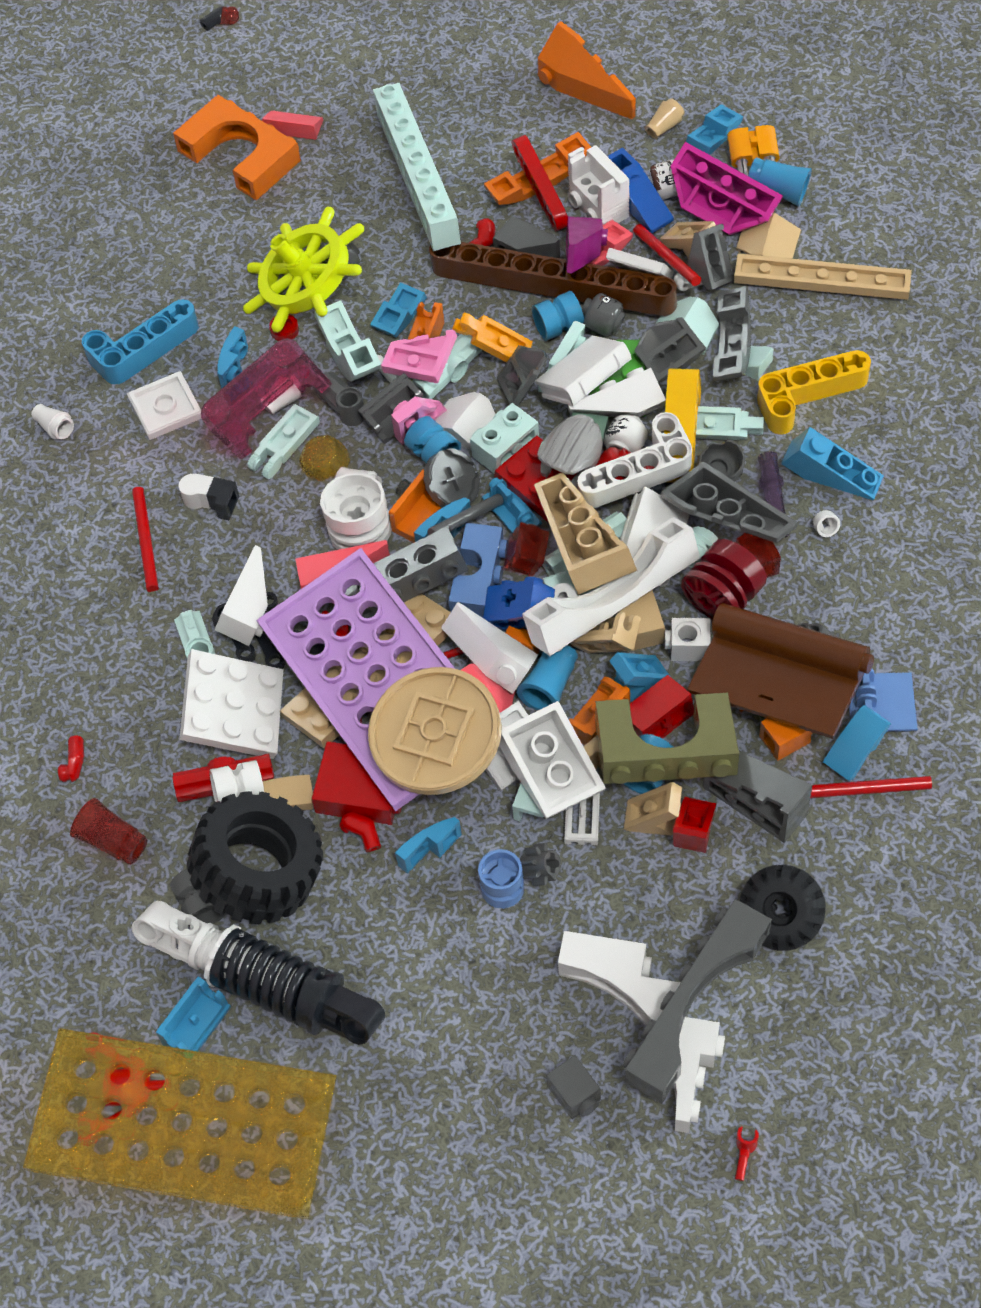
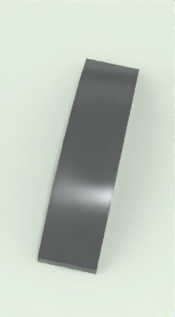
(735, 334)

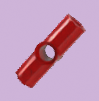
(197, 784)

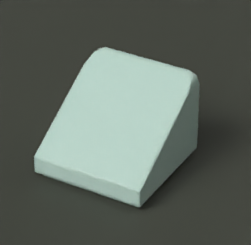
(759, 361)

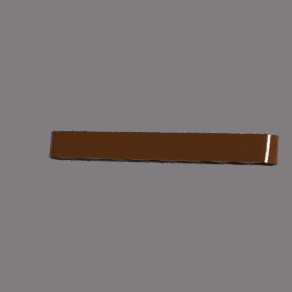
(550, 278)

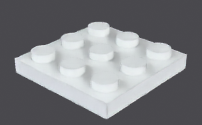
(231, 704)

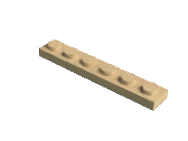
(823, 276)

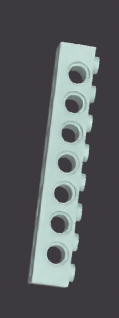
(417, 167)

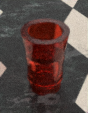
(108, 832)

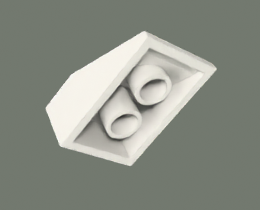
(550, 760)

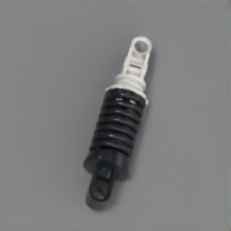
(261, 973)

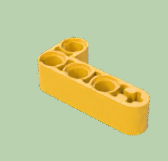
(808, 382)
(682, 400)

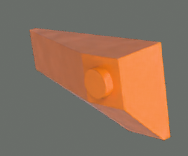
(576, 73)

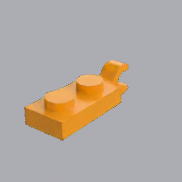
(491, 336)

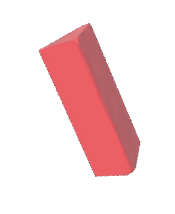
(294, 124)

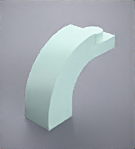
(351, 354)

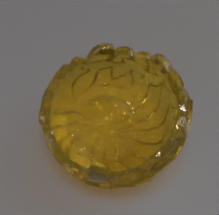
(323, 457)

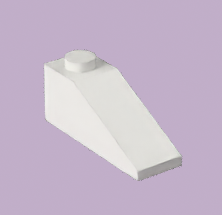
(246, 602)
(489, 647)

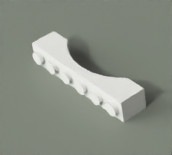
(662, 555)

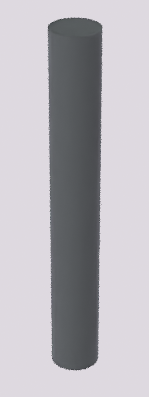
(469, 514)

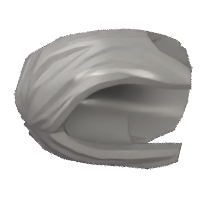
(571, 447)

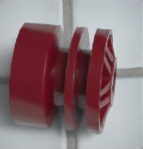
(725, 576)

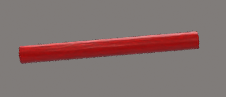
(666, 254)
(145, 539)
(871, 787)

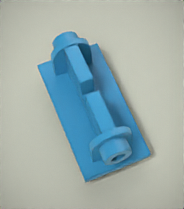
(513, 509)

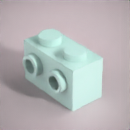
(503, 436)

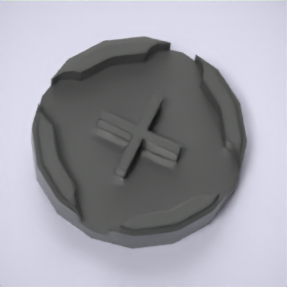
(450, 477)

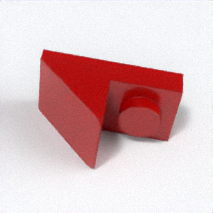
(694, 824)

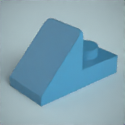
(637, 672)

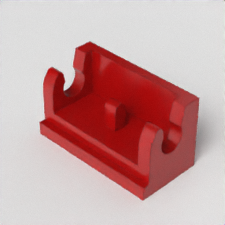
(661, 708)

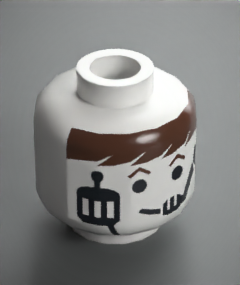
(662, 179)

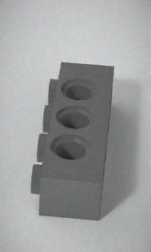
(419, 567)

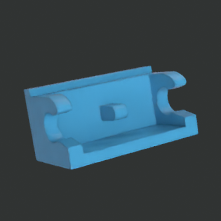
(193, 1017)

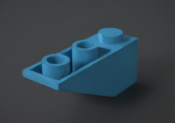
(828, 464)

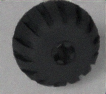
(805, 899)

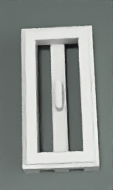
(581, 837)

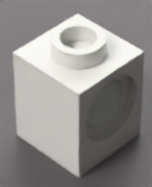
(693, 628)

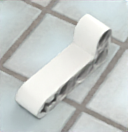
(632, 465)

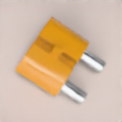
(748, 145)

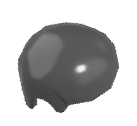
(724, 457)

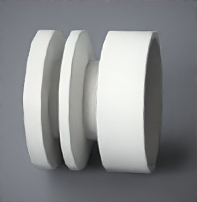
(355, 510)

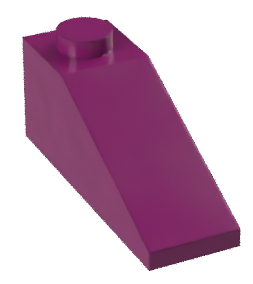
(583, 241)

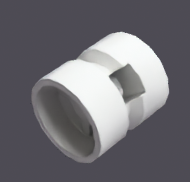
(242, 779)

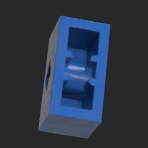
(510, 599)

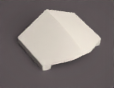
(465, 416)

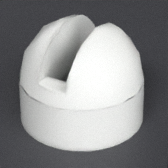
(832, 521)

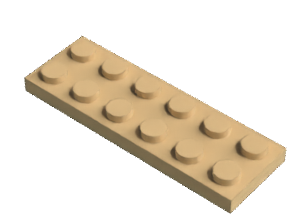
(306, 714)

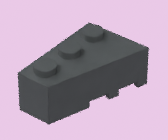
(764, 795)

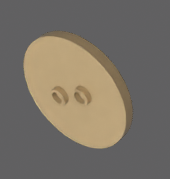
(435, 730)

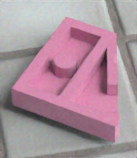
(419, 357)
(409, 412)

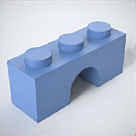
(482, 548)

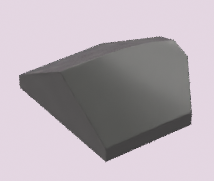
(710, 257)
(668, 346)
(521, 372)

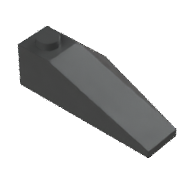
(723, 501)

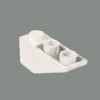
(632, 396)

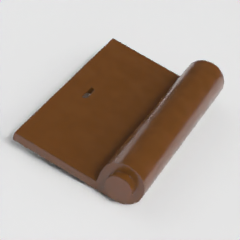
(781, 670)

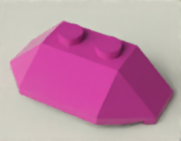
(720, 192)

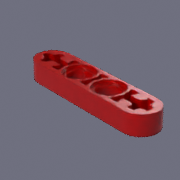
(540, 182)

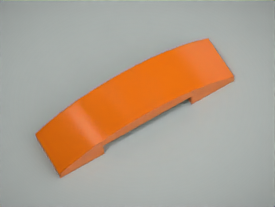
(516, 188)

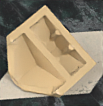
(770, 239)

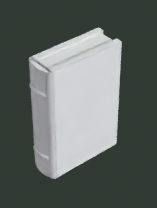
(583, 370)
(645, 514)

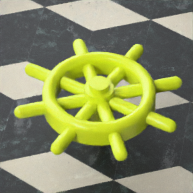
(303, 268)

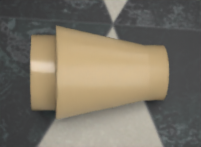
(665, 118)

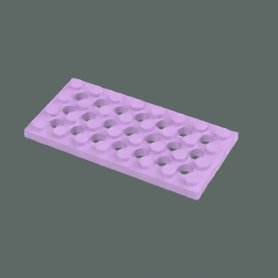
(339, 651)

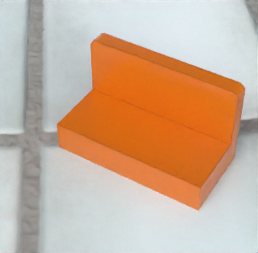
(412, 509)

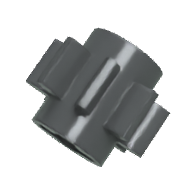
(540, 864)

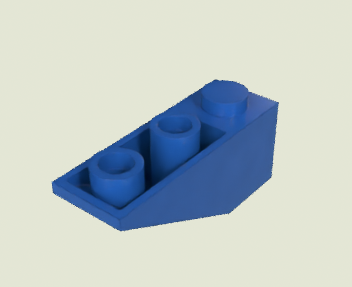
(644, 199)

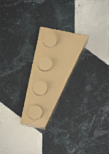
(584, 540)

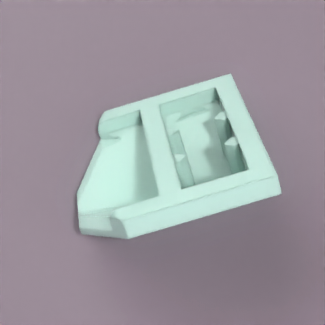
(698, 317)

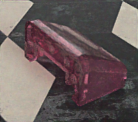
(255, 388)

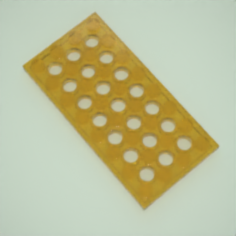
(186, 1179)

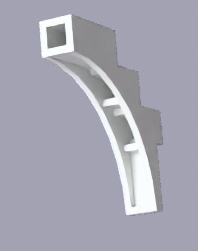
(624, 972)

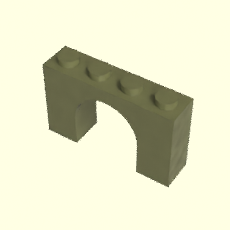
(630, 759)

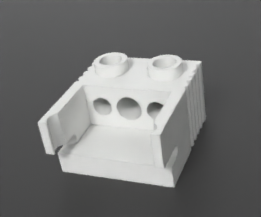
(597, 186)

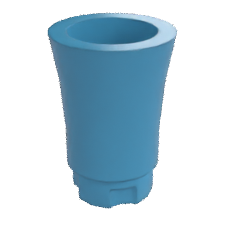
(782, 178)
(547, 679)

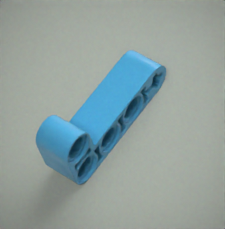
(142, 345)

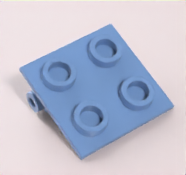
(890, 697)

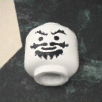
(626, 432)

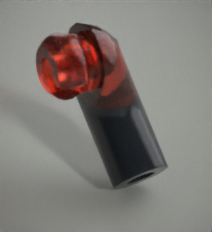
(222, 16)

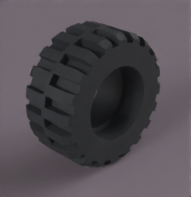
(246, 891)

